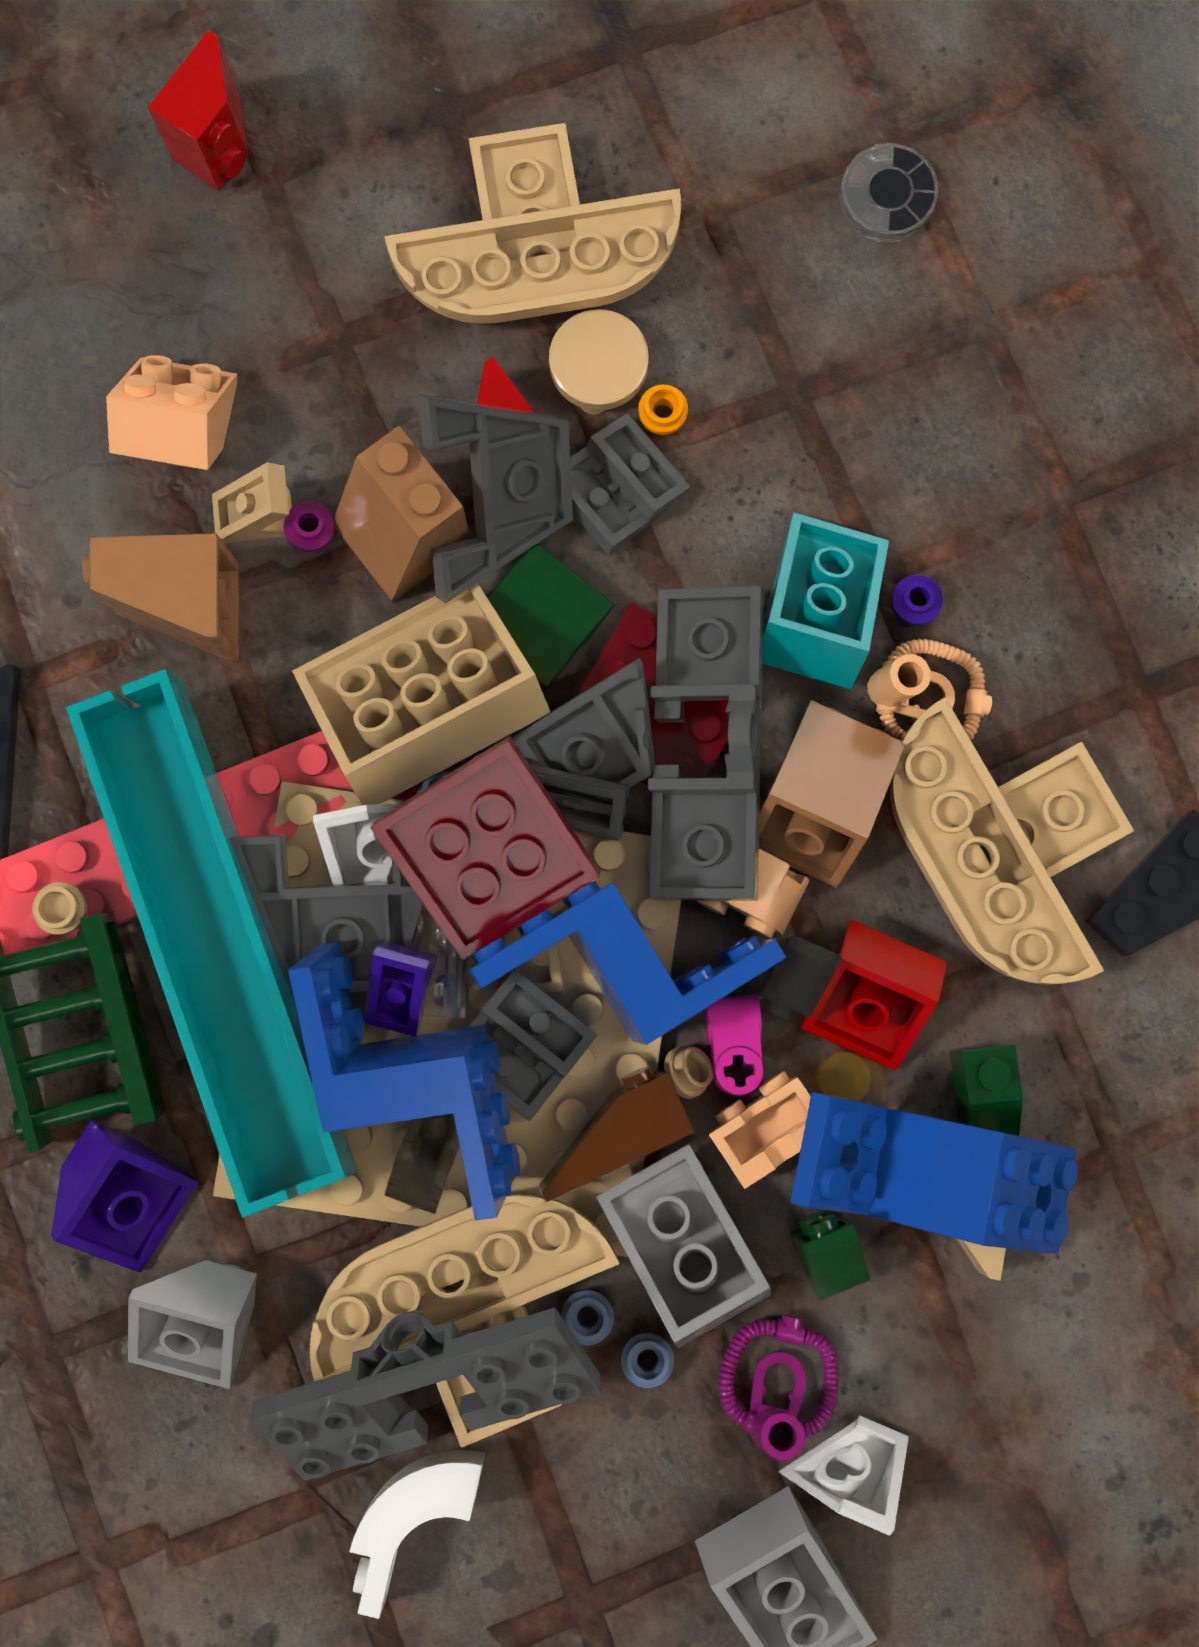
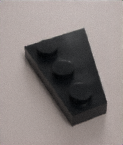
(1156, 894)

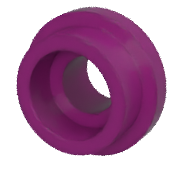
(313, 540)

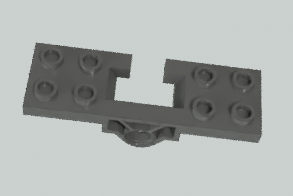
(709, 826)
(364, 1418)

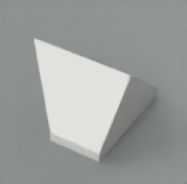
(352, 847)
(856, 1473)

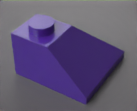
(117, 1197)

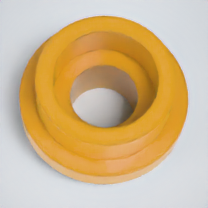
(667, 396)

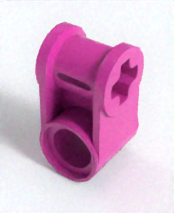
(735, 1032)

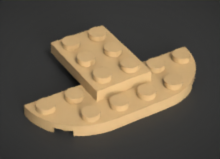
(535, 240)
(997, 847)
(460, 1274)

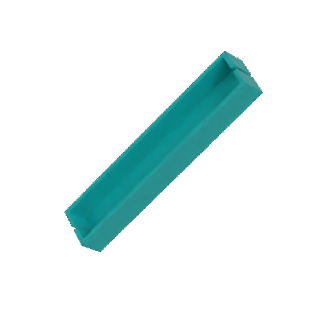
(208, 940)

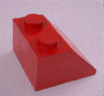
(202, 115)
(877, 995)

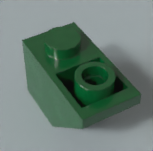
(830, 1253)

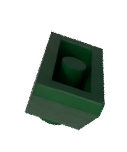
(988, 1088)

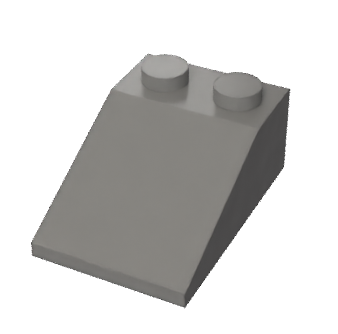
(684, 1246)
(781, 1579)

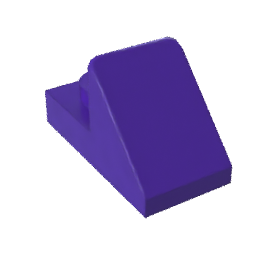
(398, 987)

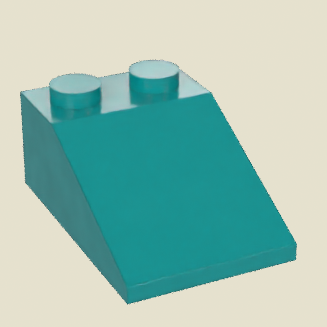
(823, 601)

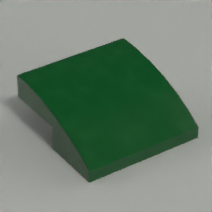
(548, 611)

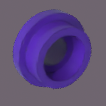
(909, 612)

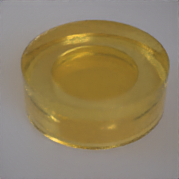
(844, 1076)

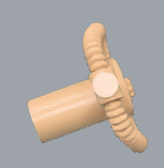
(910, 675)

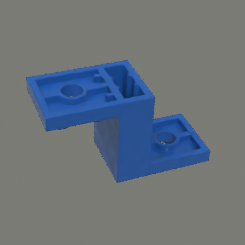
(626, 962)
(403, 1076)
(934, 1175)

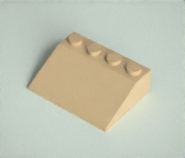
(420, 693)

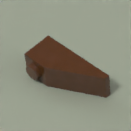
(625, 1128)

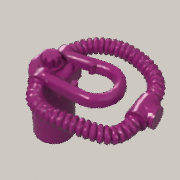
(770, 1427)

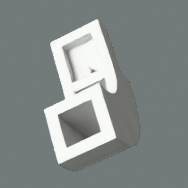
(422, 1491)

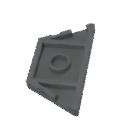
(596, 734)

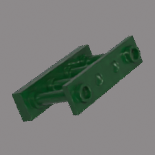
(123, 1042)

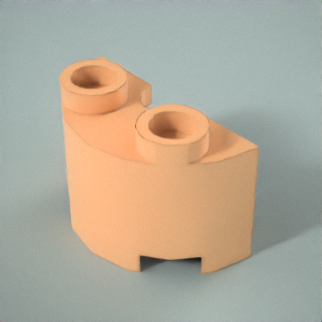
(777, 898)
(765, 1131)

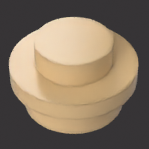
(59, 908)
(688, 1070)

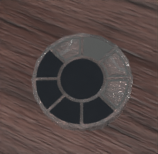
(888, 192)

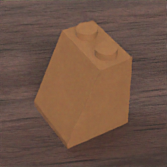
(397, 513)
(171, 585)
(827, 793)

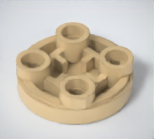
(598, 360)

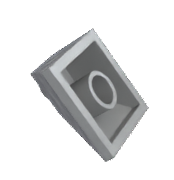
(192, 1321)

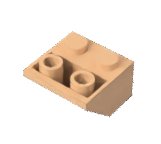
(171, 412)

